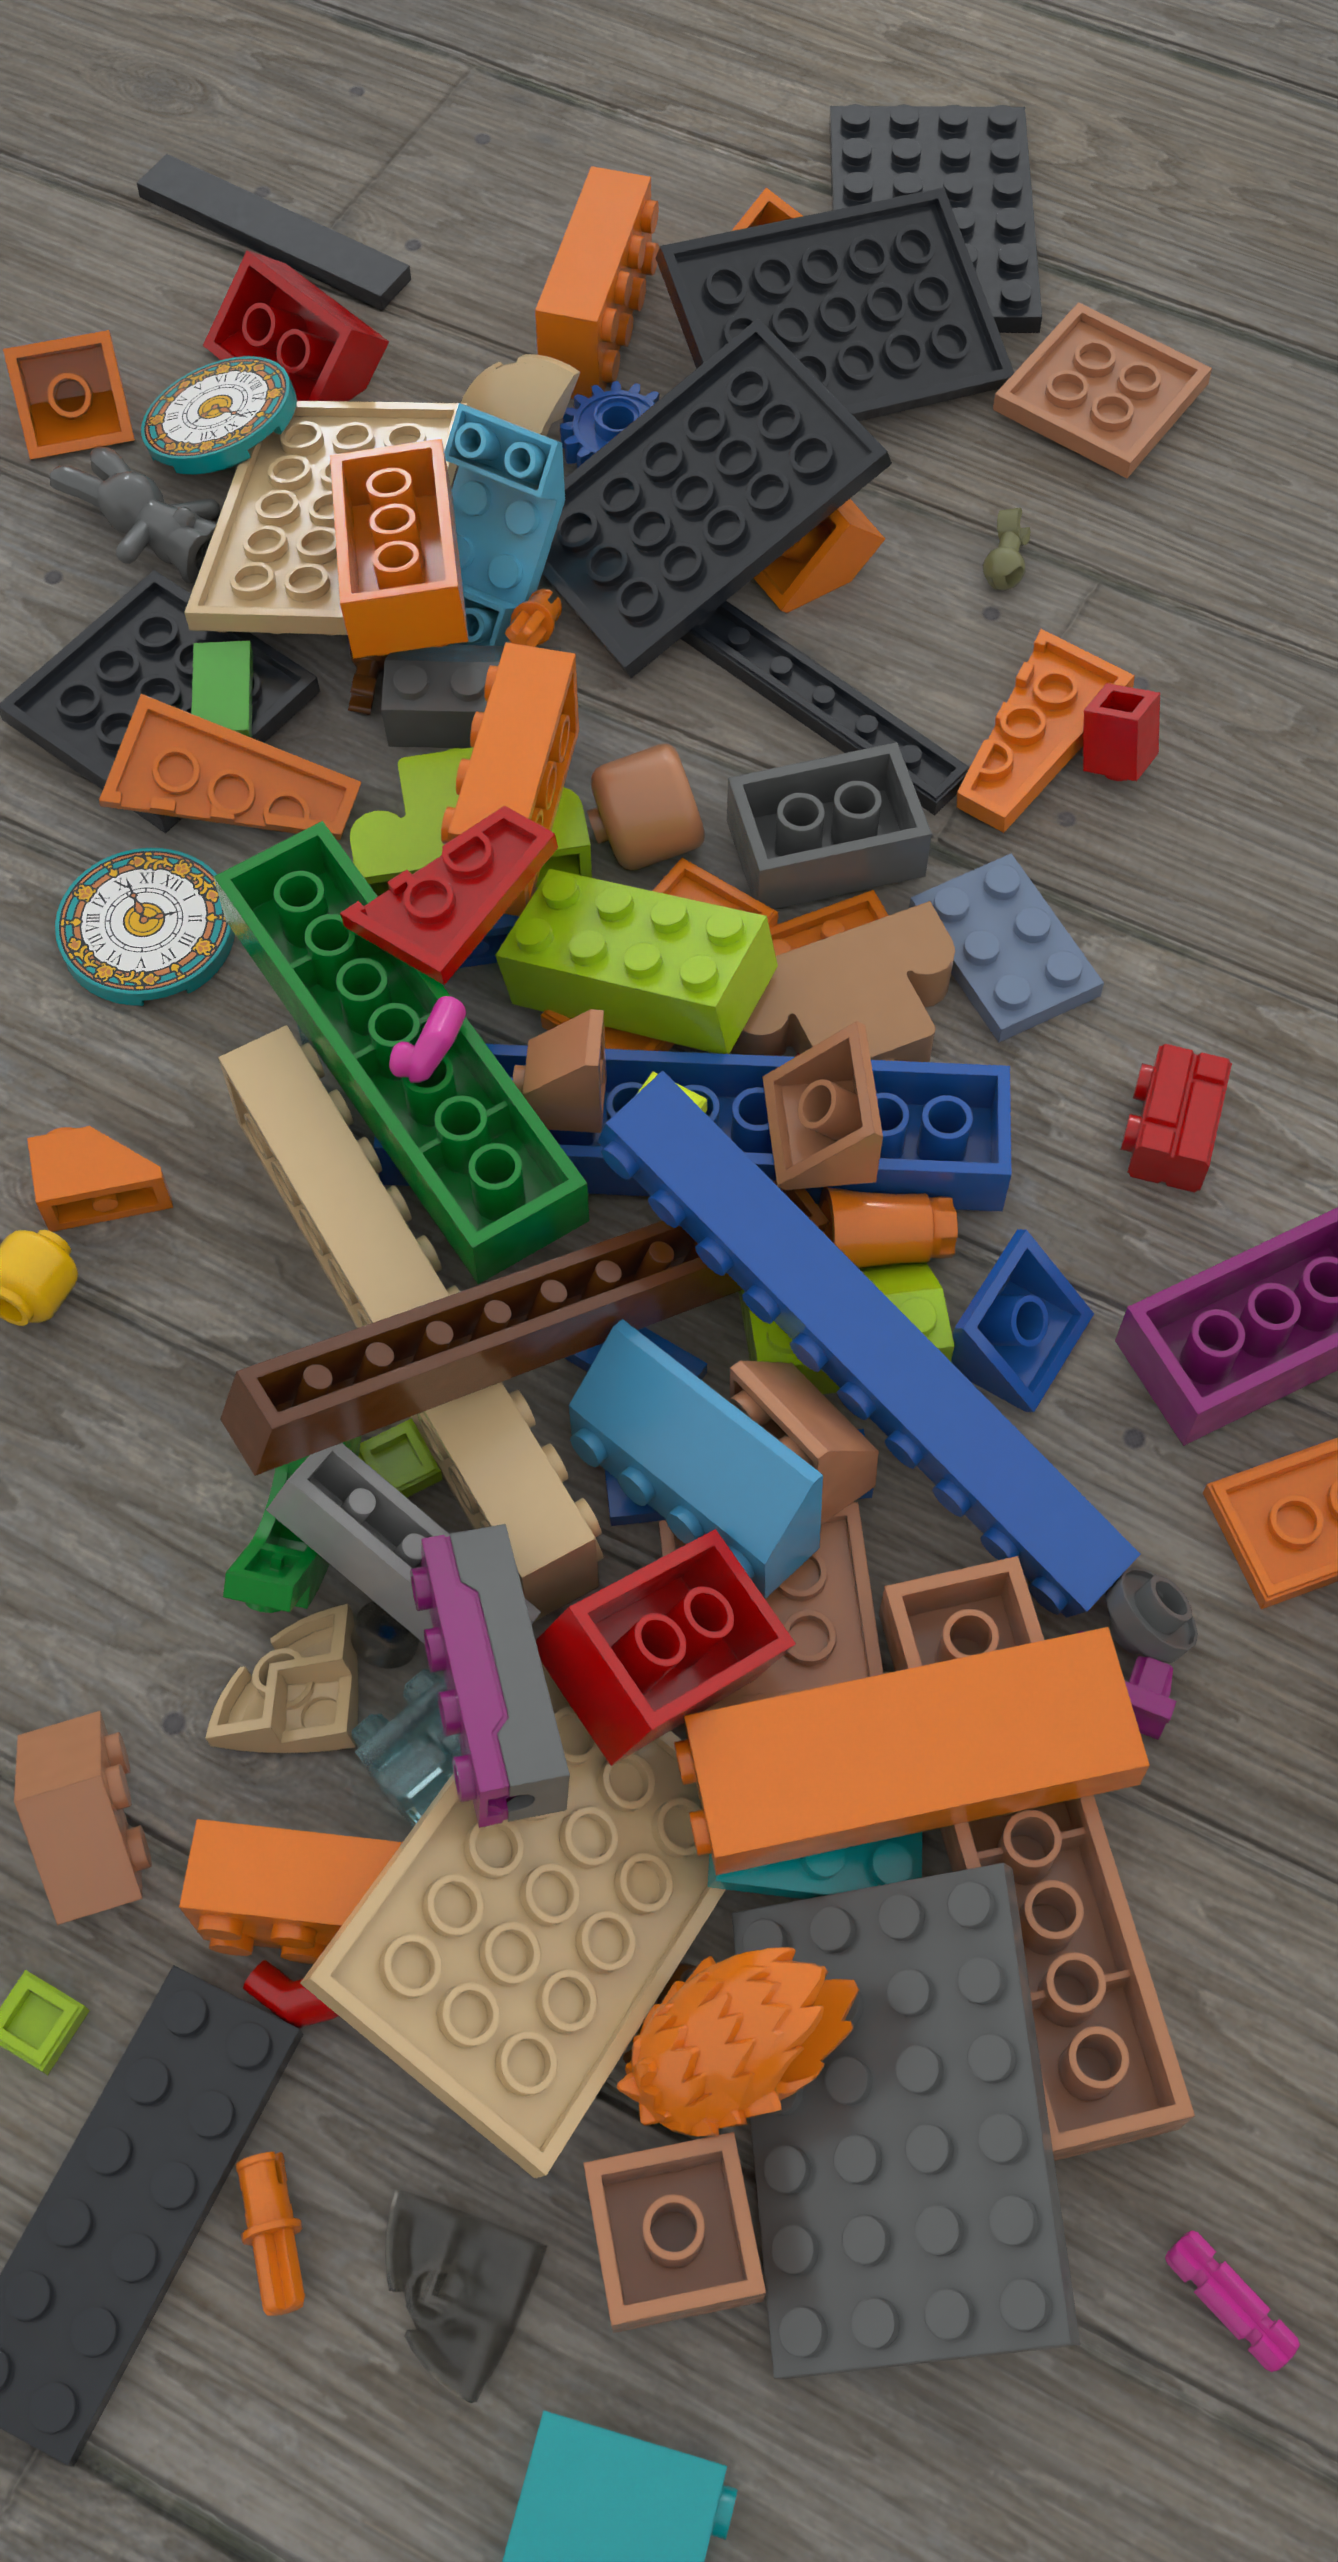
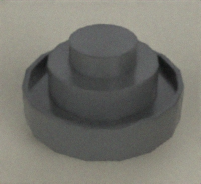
(1150, 1616)

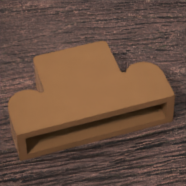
(865, 975)

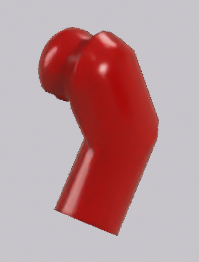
(286, 1997)

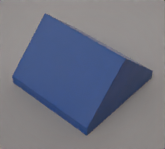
(1019, 1325)

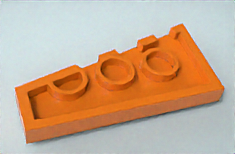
(1035, 730)
(213, 774)

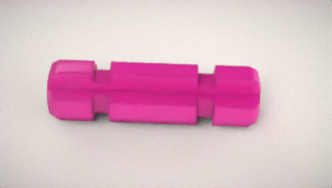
(1232, 2301)

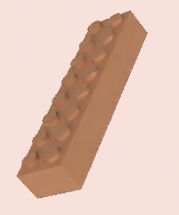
(1092, 1996)

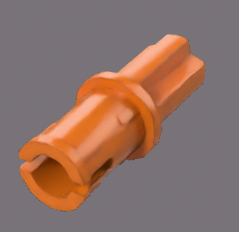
(534, 619)
(271, 2231)

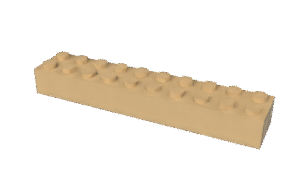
(382, 1271)

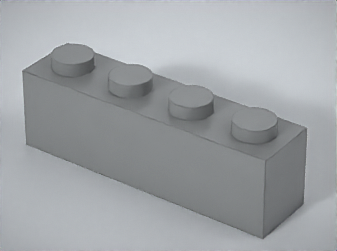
(361, 1529)

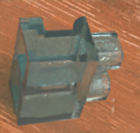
(410, 1753)

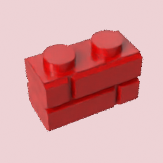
(1178, 1117)

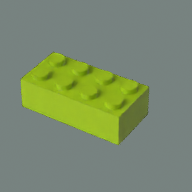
(641, 956)

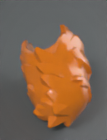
(736, 2040)

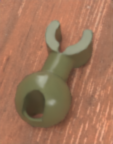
(1005, 565)

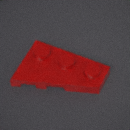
(456, 899)

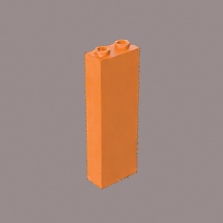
(910, 1751)

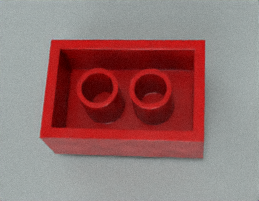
(662, 1645)

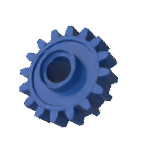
(600, 419)

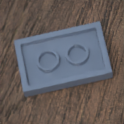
(1010, 948)

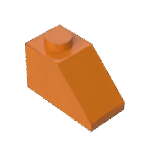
(92, 1179)

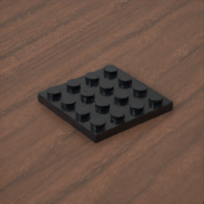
(139, 646)

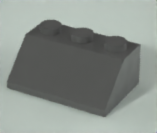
(435, 694)

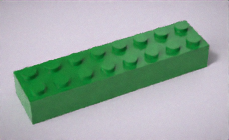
(457, 1138)

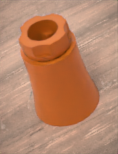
(889, 1227)

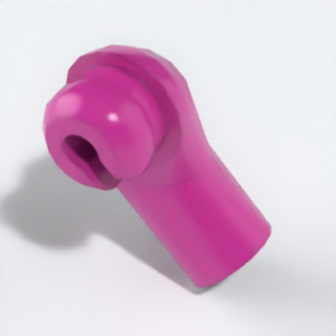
(435, 1040)

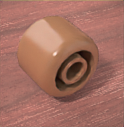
(645, 808)

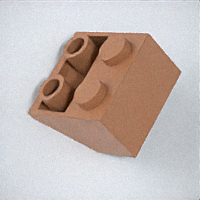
(810, 1426)

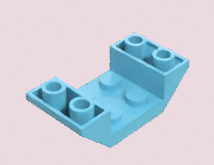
(504, 513)

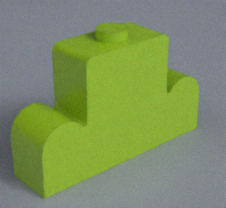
(390, 844)

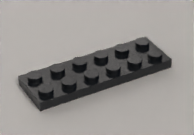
(130, 2206)

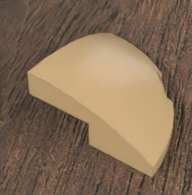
(524, 392)
(298, 1695)

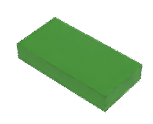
(223, 684)

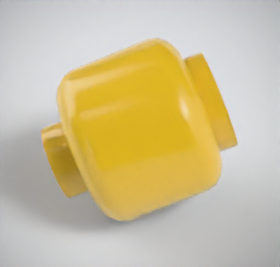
(34, 1276)

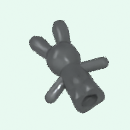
(137, 508)

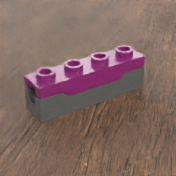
(492, 1676)

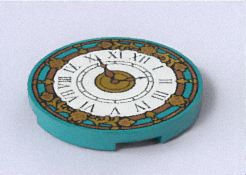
(218, 414)
(143, 926)

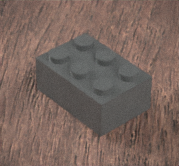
(828, 826)

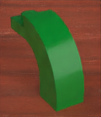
(277, 1565)

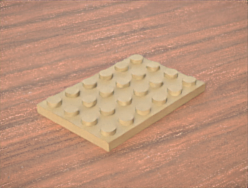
(275, 537)
(526, 1947)

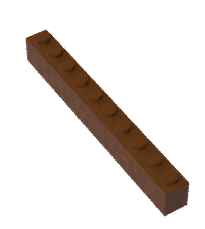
(468, 1341)

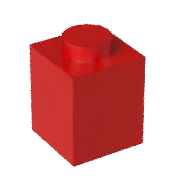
(1121, 732)

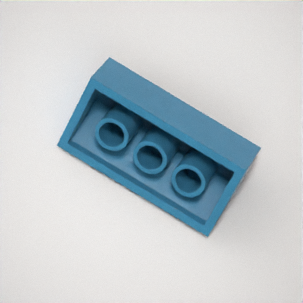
(696, 1458)

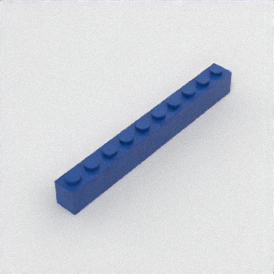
(866, 1347)

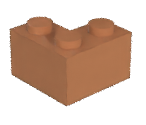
(74, 1817)

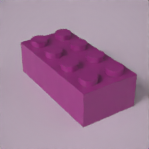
(1239, 1330)

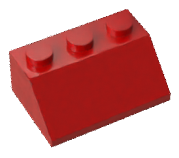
(293, 322)

